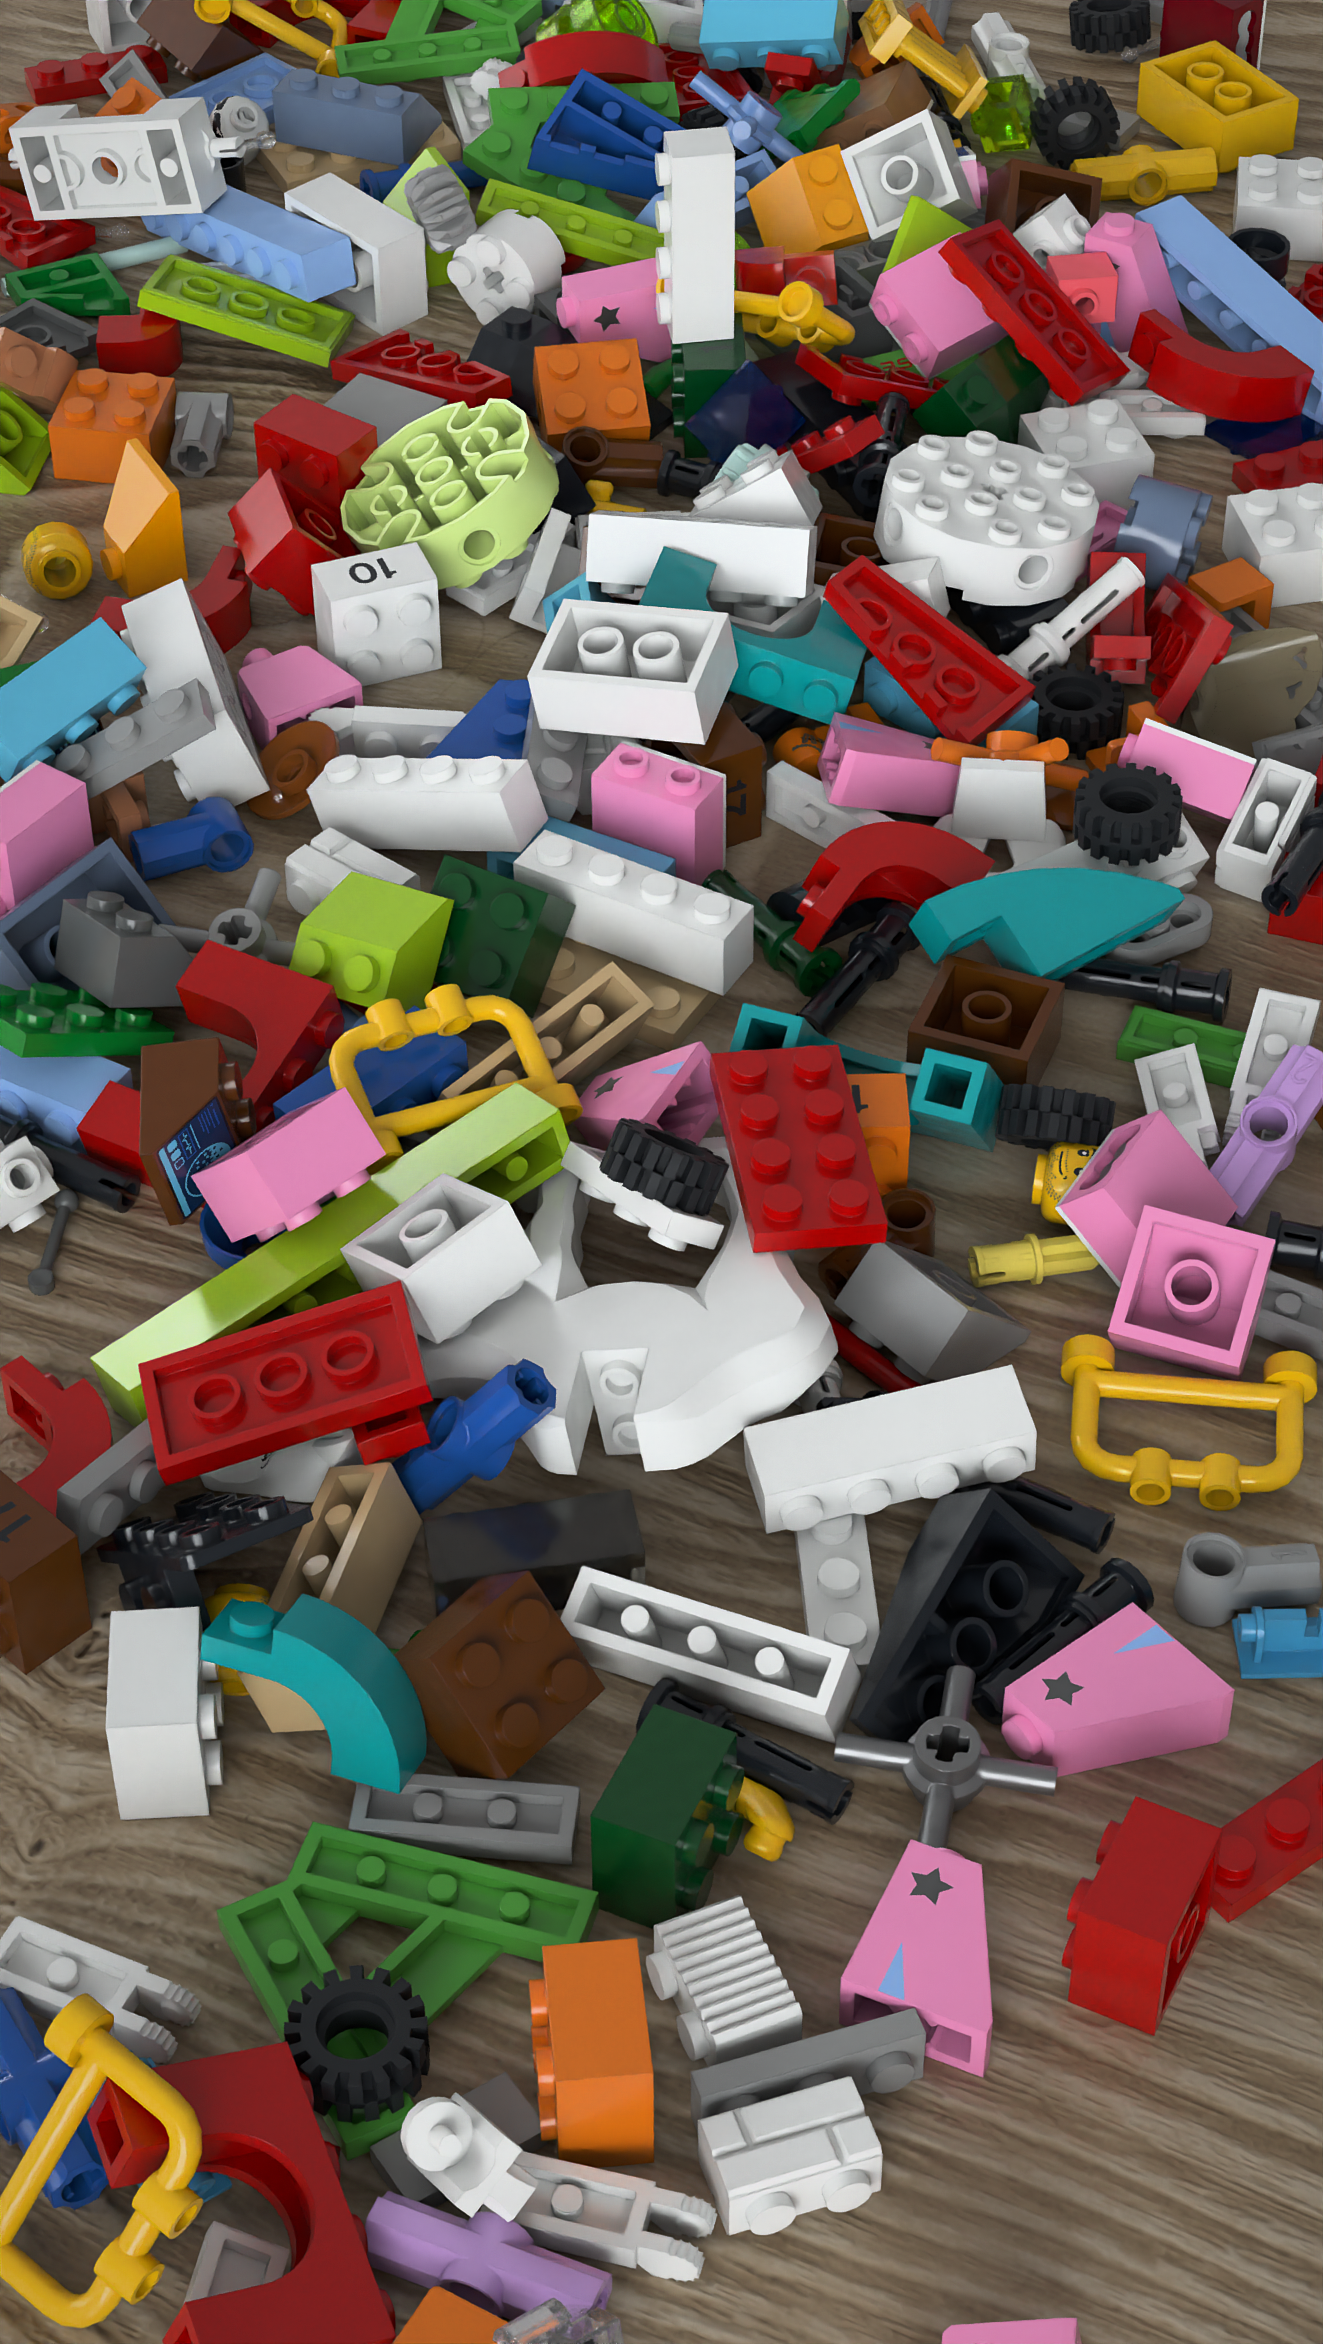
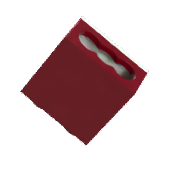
(1230, 22)

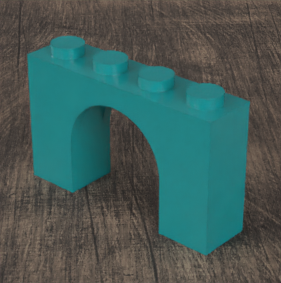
(798, 674)
(946, 1093)

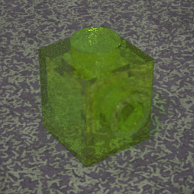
(1004, 115)

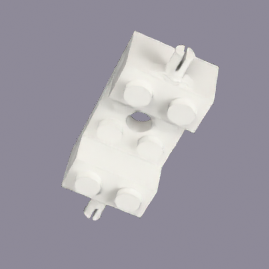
(162, 159)

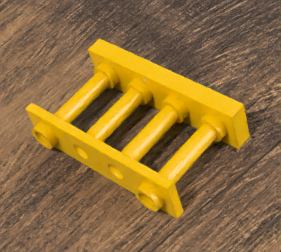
(891, 32)

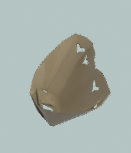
(1247, 692)

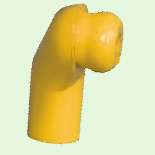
(769, 1817)

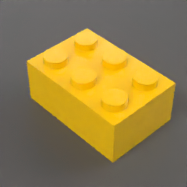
(1217, 102)

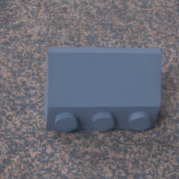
(352, 117)
(32, 926)

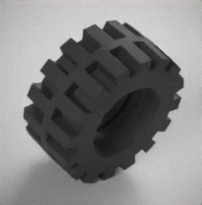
(1127, 814)

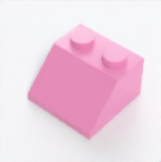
(1191, 1293)

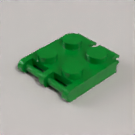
(812, 112)

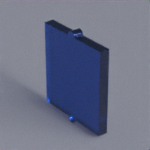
(744, 412)
(1256, 438)

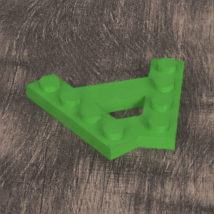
(416, 52)
(518, 117)
(461, 1924)

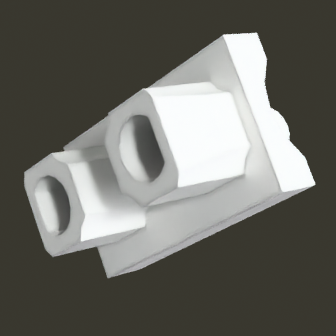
(466, 2156)

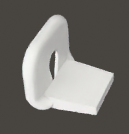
(1003, 803)

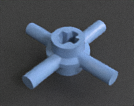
(749, 121)

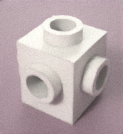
(1053, 231)
(23, 1183)

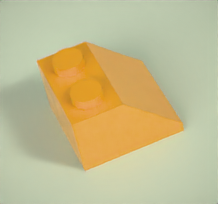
(808, 205)

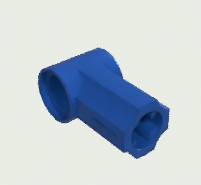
(207, 836)

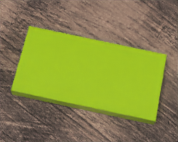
(246, 310)

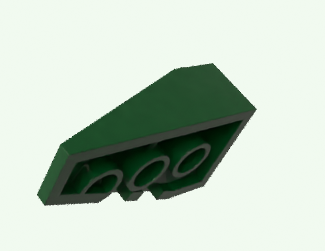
(986, 396)

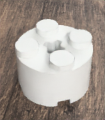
(507, 264)

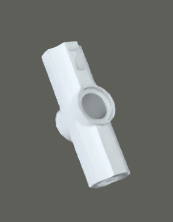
(1005, 51)

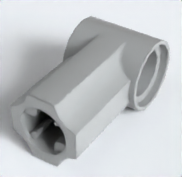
(201, 424)
(1223, 1576)

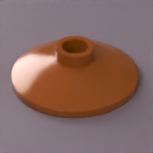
(291, 766)

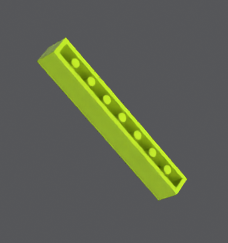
(497, 1147)

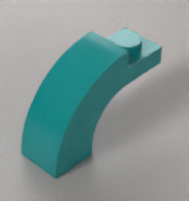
(340, 1673)

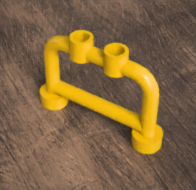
(218, 11)
(790, 317)
(447, 1015)
(1220, 1477)
(162, 2202)

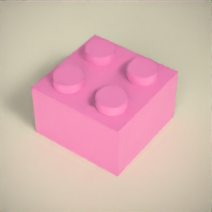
(290, 1168)

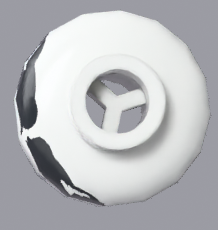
(239, 117)

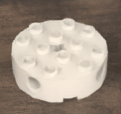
(995, 514)

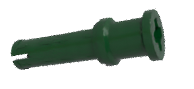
(776, 940)

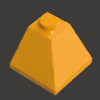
(143, 526)

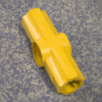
(1168, 173)

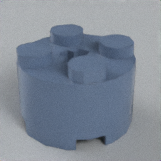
(1165, 527)

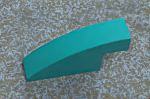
(1044, 917)

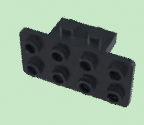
(161, 1555)

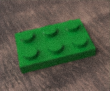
(73, 1024)

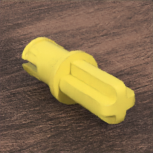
(1028, 1260)

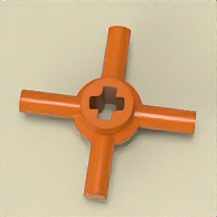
(1015, 746)

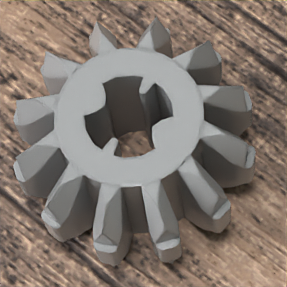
(440, 208)

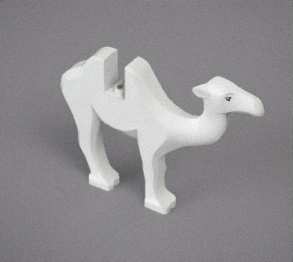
(659, 1361)

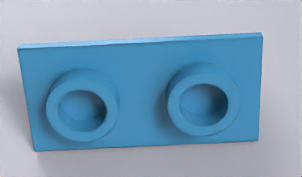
(1279, 1643)

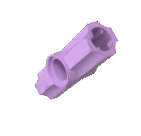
(1285, 1106)
(476, 2258)

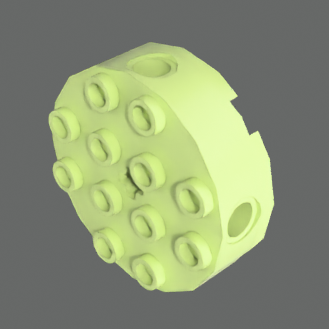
(456, 485)

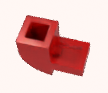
(771, 270)
(139, 344)

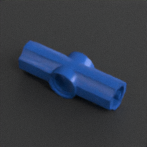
(475, 1434)
(28, 2088)

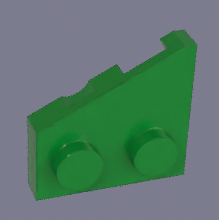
(72, 286)

